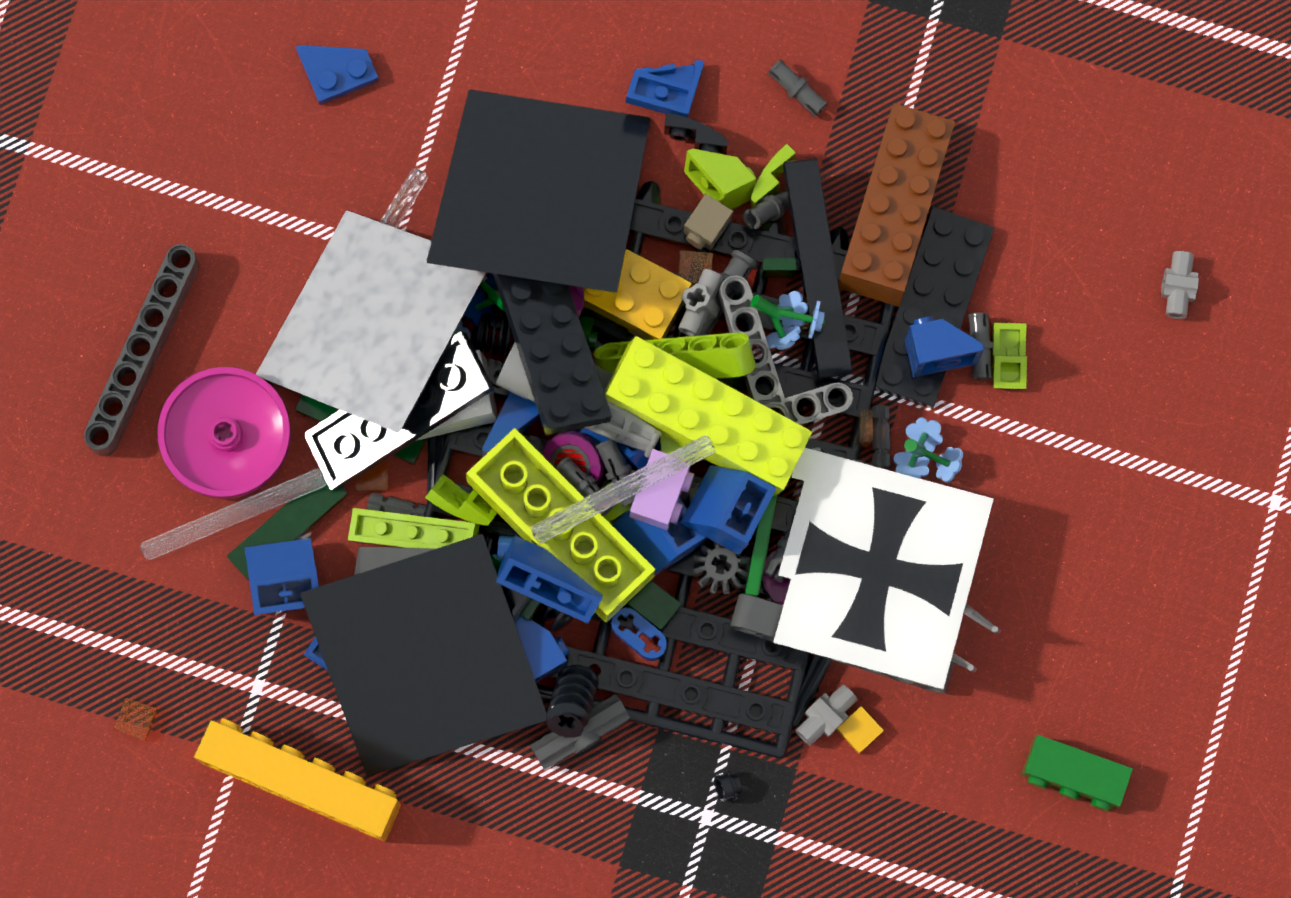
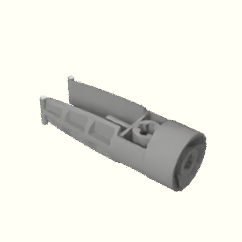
(622, 428)

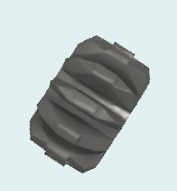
(710, 570)

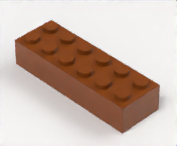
(896, 205)

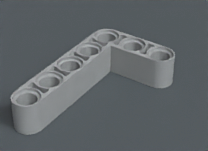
(766, 366)

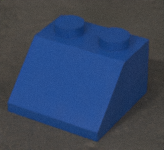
(939, 347)

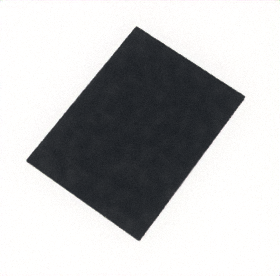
(540, 191)

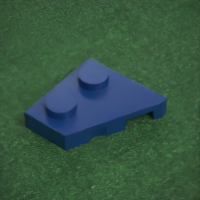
(336, 70)
(665, 88)

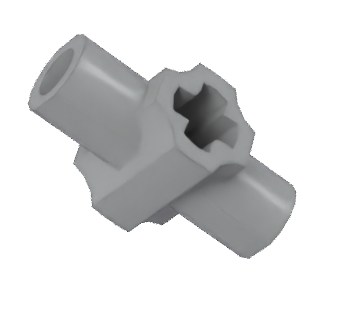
(1179, 285)
(700, 303)
(826, 715)

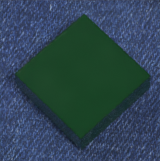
(778, 267)

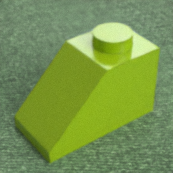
(720, 177)

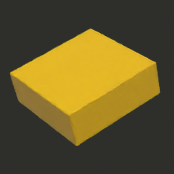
(859, 730)

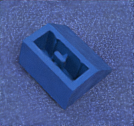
(728, 507)
(658, 545)
(280, 574)

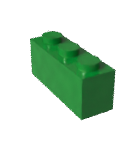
(1076, 773)

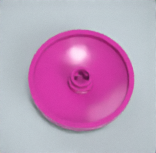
(224, 432)

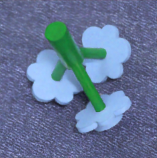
(792, 313)
(920, 449)

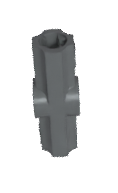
(603, 719)

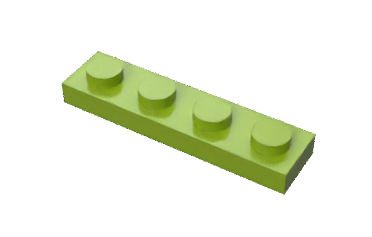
(407, 530)

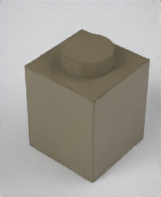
(707, 223)

